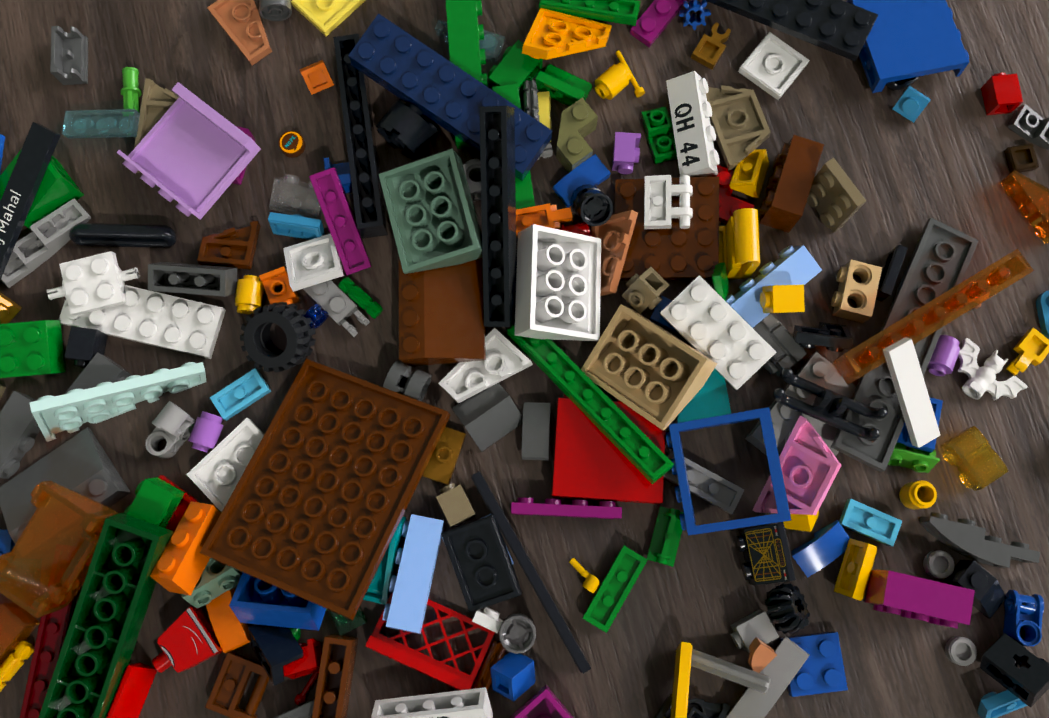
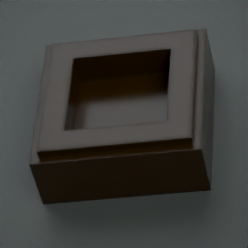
(1021, 158)

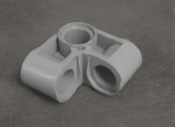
(172, 425)

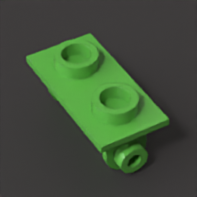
(913, 458)

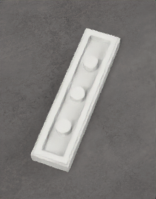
(911, 392)

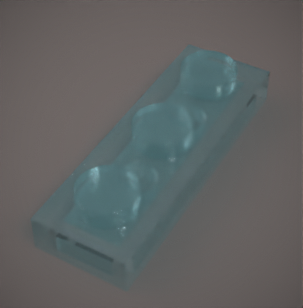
(101, 123)

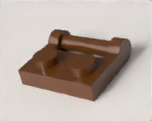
(232, 684)

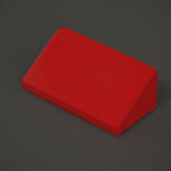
(132, 691)

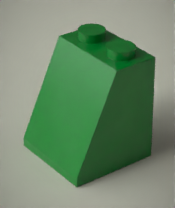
(54, 191)

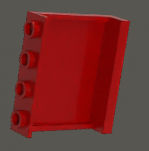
(593, 467)

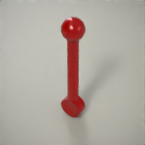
(300, 698)

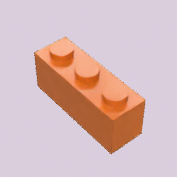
(181, 560)

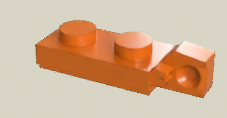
(542, 215)

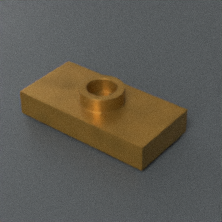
(445, 456)

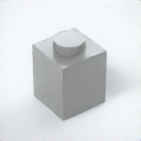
(753, 626)

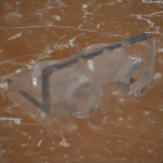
(294, 197)

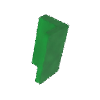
(562, 85)

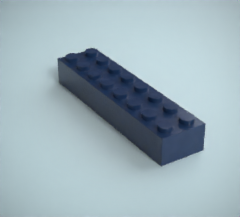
(441, 89)

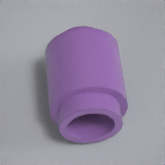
(944, 356)
(206, 431)

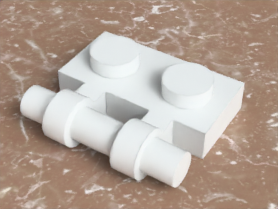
(658, 202)

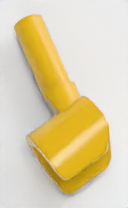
(591, 582)

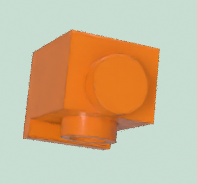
(277, 279)

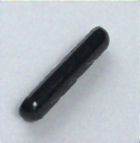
(123, 235)

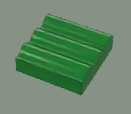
(720, 280)

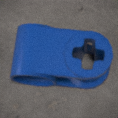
(1023, 616)

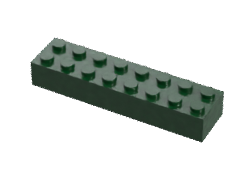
(106, 619)

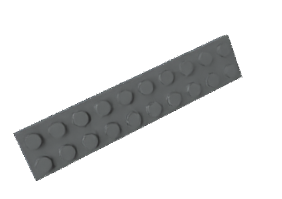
(933, 269)

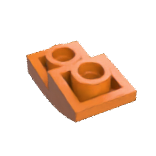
(227, 628)

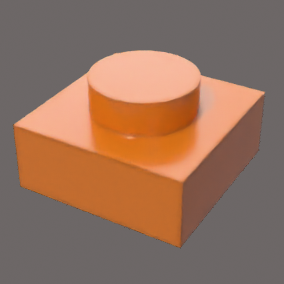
(316, 77)

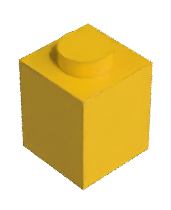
(782, 298)

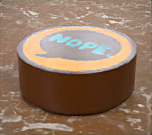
(292, 144)

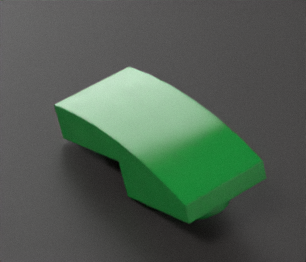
(659, 134)

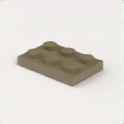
(834, 196)

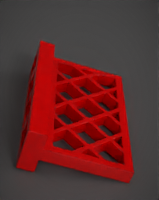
(428, 665)

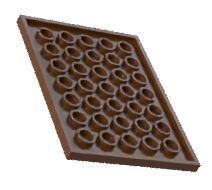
(327, 487)

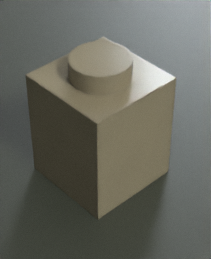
(455, 504)

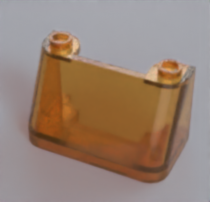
(53, 550)

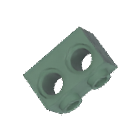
(214, 581)

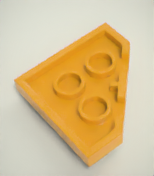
(563, 34)

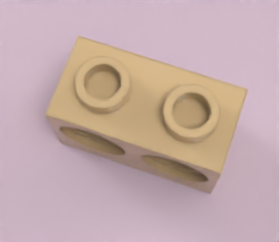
(862, 293)

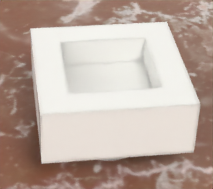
(488, 618)

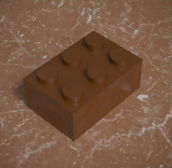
(790, 183)

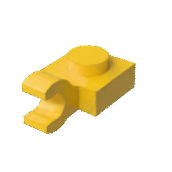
(1031, 349)

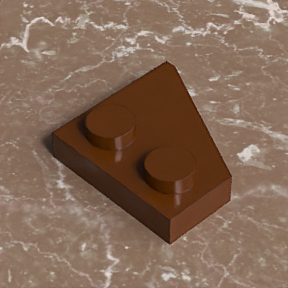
(230, 247)

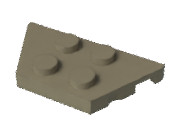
(153, 106)
(737, 122)

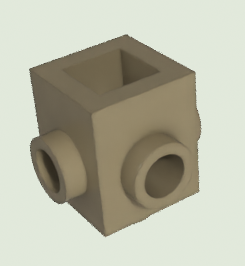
(645, 290)

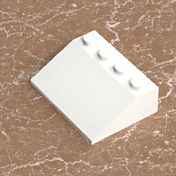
(557, 285)

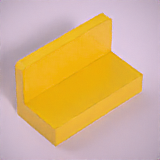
(855, 569)

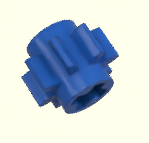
(694, 19)

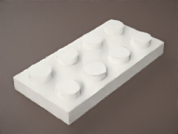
(718, 332)

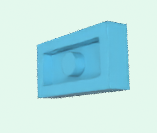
(240, 394)
(870, 522)

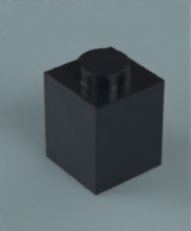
(84, 344)

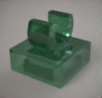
(346, 625)

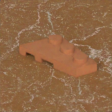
(244, 27)
(615, 241)

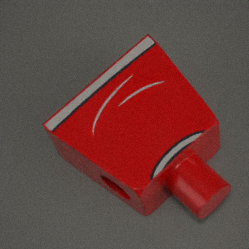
(187, 642)

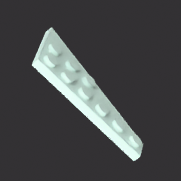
(110, 399)

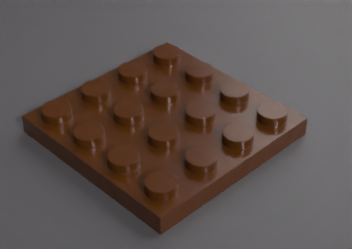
(674, 251)

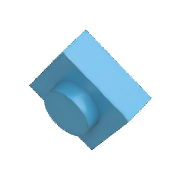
(911, 104)

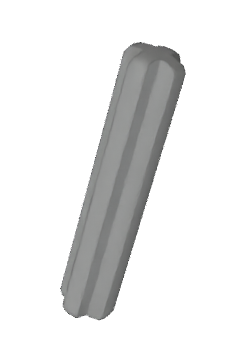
(730, 671)

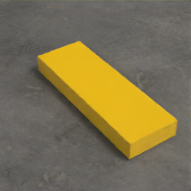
(681, 680)

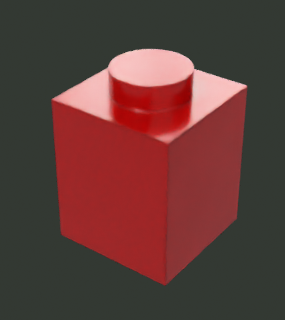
(1001, 94)

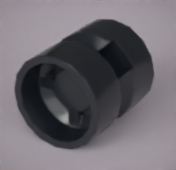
(591, 205)

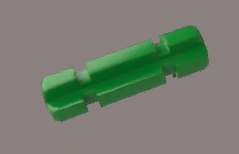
(360, 297)

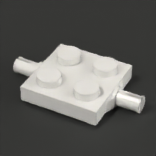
(93, 283)

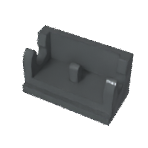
(69, 56)

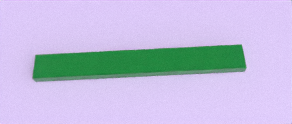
(596, 406)

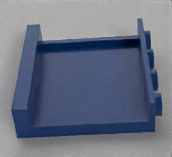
(910, 41)

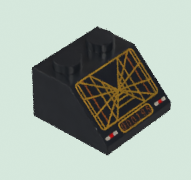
(765, 554)

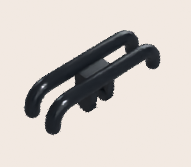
(828, 406)

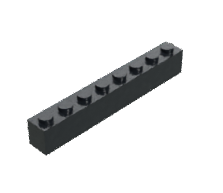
(360, 142)
(498, 214)

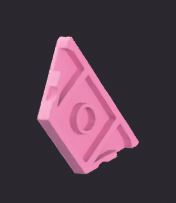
(807, 472)

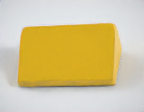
(750, 173)

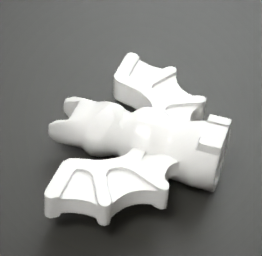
(983, 377)

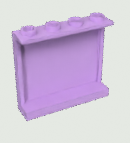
(191, 154)

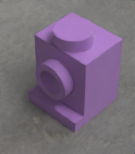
(625, 152)

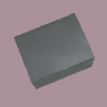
(488, 416)

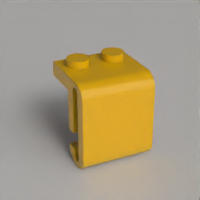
(740, 244)

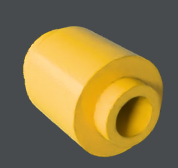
(612, 81)
(249, 294)
(918, 495)

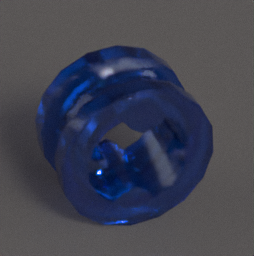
(317, 315)

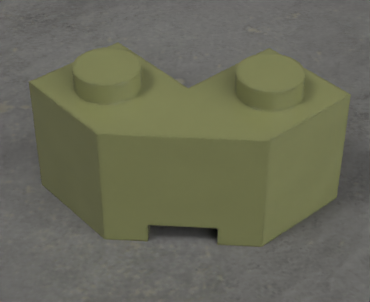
(575, 124)

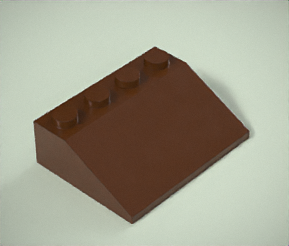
(442, 315)

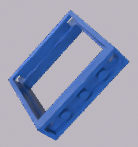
(683, 490)

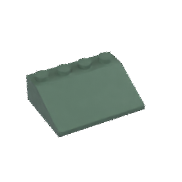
(432, 213)

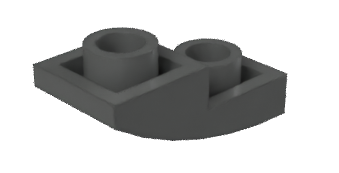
(1030, 126)
(536, 431)

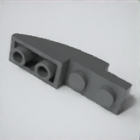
(974, 544)

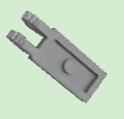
(336, 304)

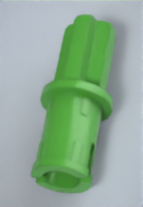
(130, 88)

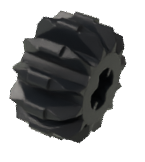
(787, 608)

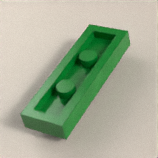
(614, 589)

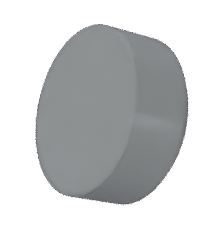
(938, 564)
(960, 651)

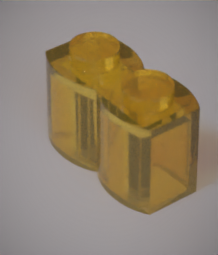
(974, 458)

